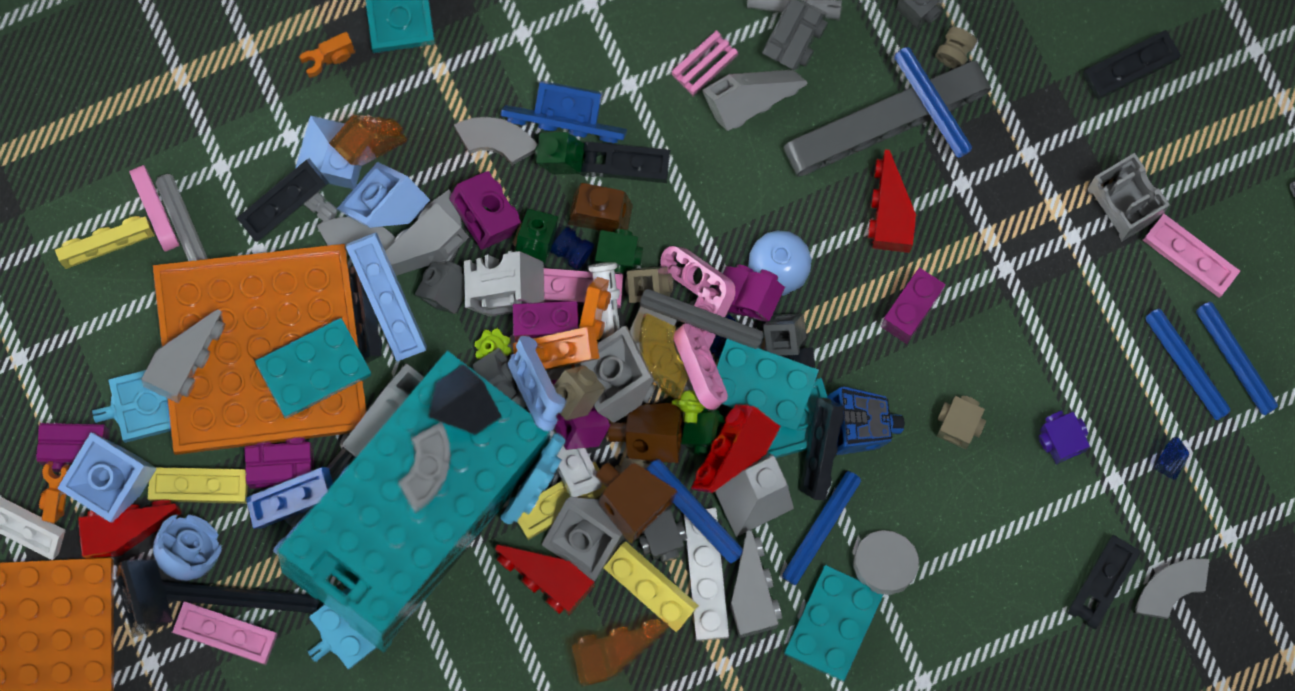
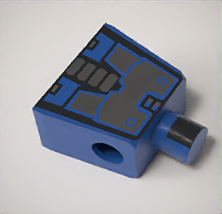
(866, 421)

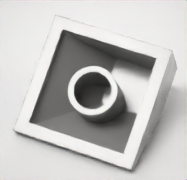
(621, 373)
(755, 495)
(584, 536)

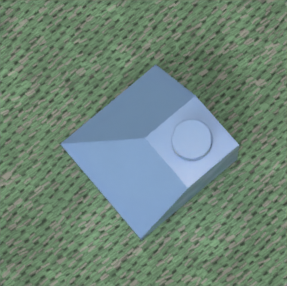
(324, 156)
(384, 199)
(106, 477)

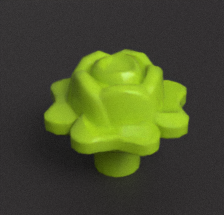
(490, 341)
(689, 405)

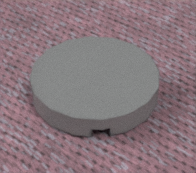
(886, 562)

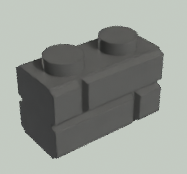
(795, 33)

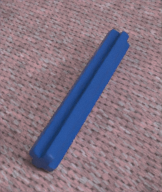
(933, 102)
(1237, 358)
(1188, 364)
(698, 514)
(821, 528)

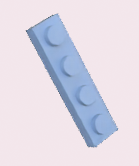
(386, 296)

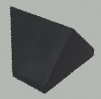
(463, 402)

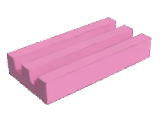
(723, 45)

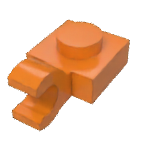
(331, 51)
(52, 499)

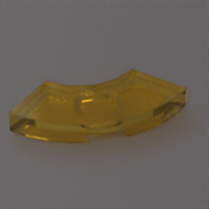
(659, 354)

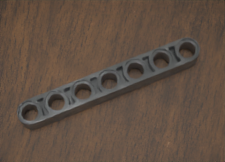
(882, 120)

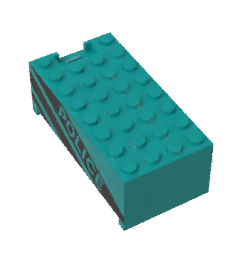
(374, 529)

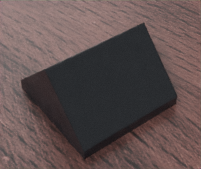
(143, 596)

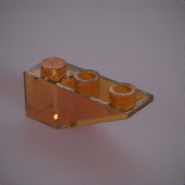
(367, 138)
(607, 657)

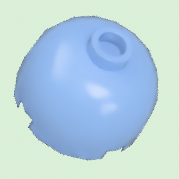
(784, 256)
(186, 547)

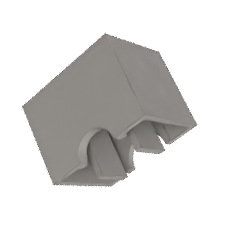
(1128, 197)
(496, 286)

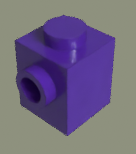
(1064, 436)

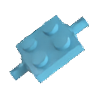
(135, 408)
(535, 482)
(339, 637)

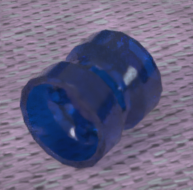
(572, 248)

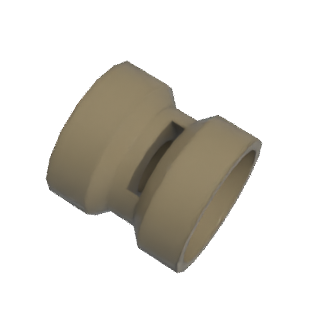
(956, 47)

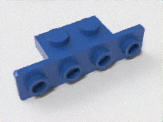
(567, 109)

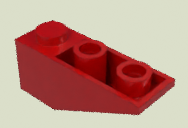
(894, 214)
(739, 445)
(115, 538)
(554, 577)

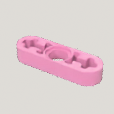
(154, 208)
(700, 366)

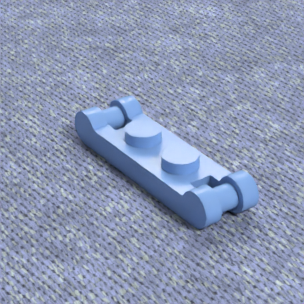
(535, 384)

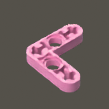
(708, 298)

